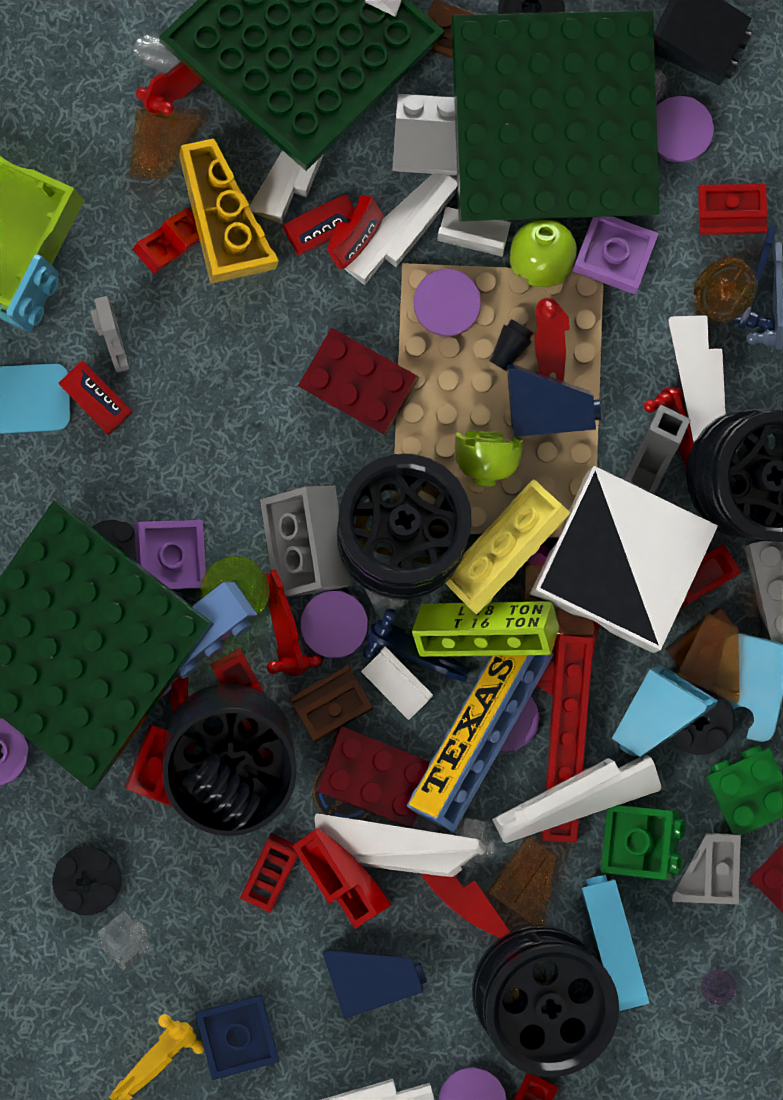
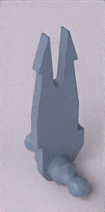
(773, 337)

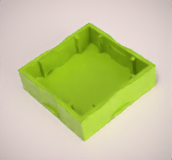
(33, 221)

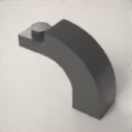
(657, 449)

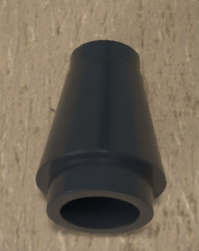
(511, 344)

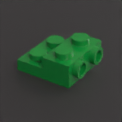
(748, 790)
(642, 842)

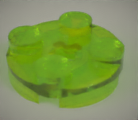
(243, 570)

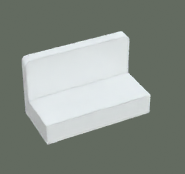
(475, 235)
(397, 683)

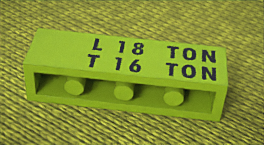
(494, 631)

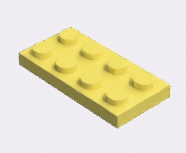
(506, 545)

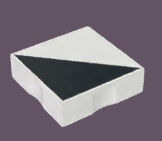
(624, 559)

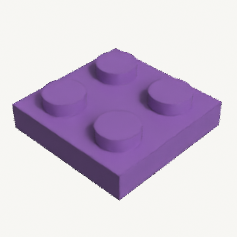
(615, 253)
(172, 552)

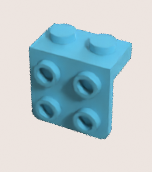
(28, 302)

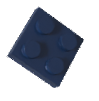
(237, 1037)

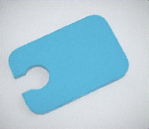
(33, 399)
(760, 683)

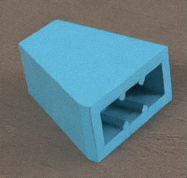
(660, 711)

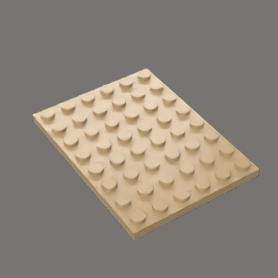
(469, 393)

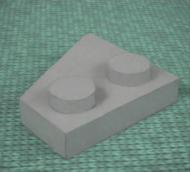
(106, 324)
(713, 872)

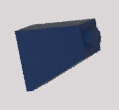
(548, 405)
(371, 979)

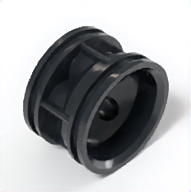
(510, 966)

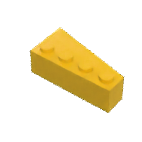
(223, 216)

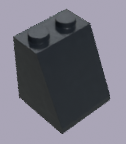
(702, 37)

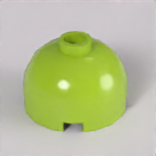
(543, 252)
(487, 456)

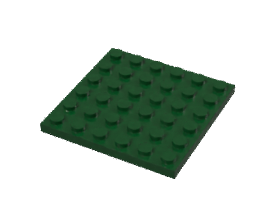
(301, 64)
(555, 115)
(86, 643)

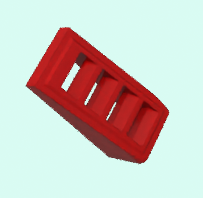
(283, 846)

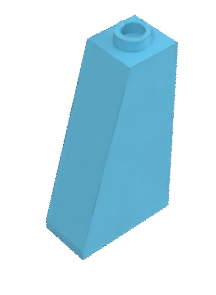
(613, 940)

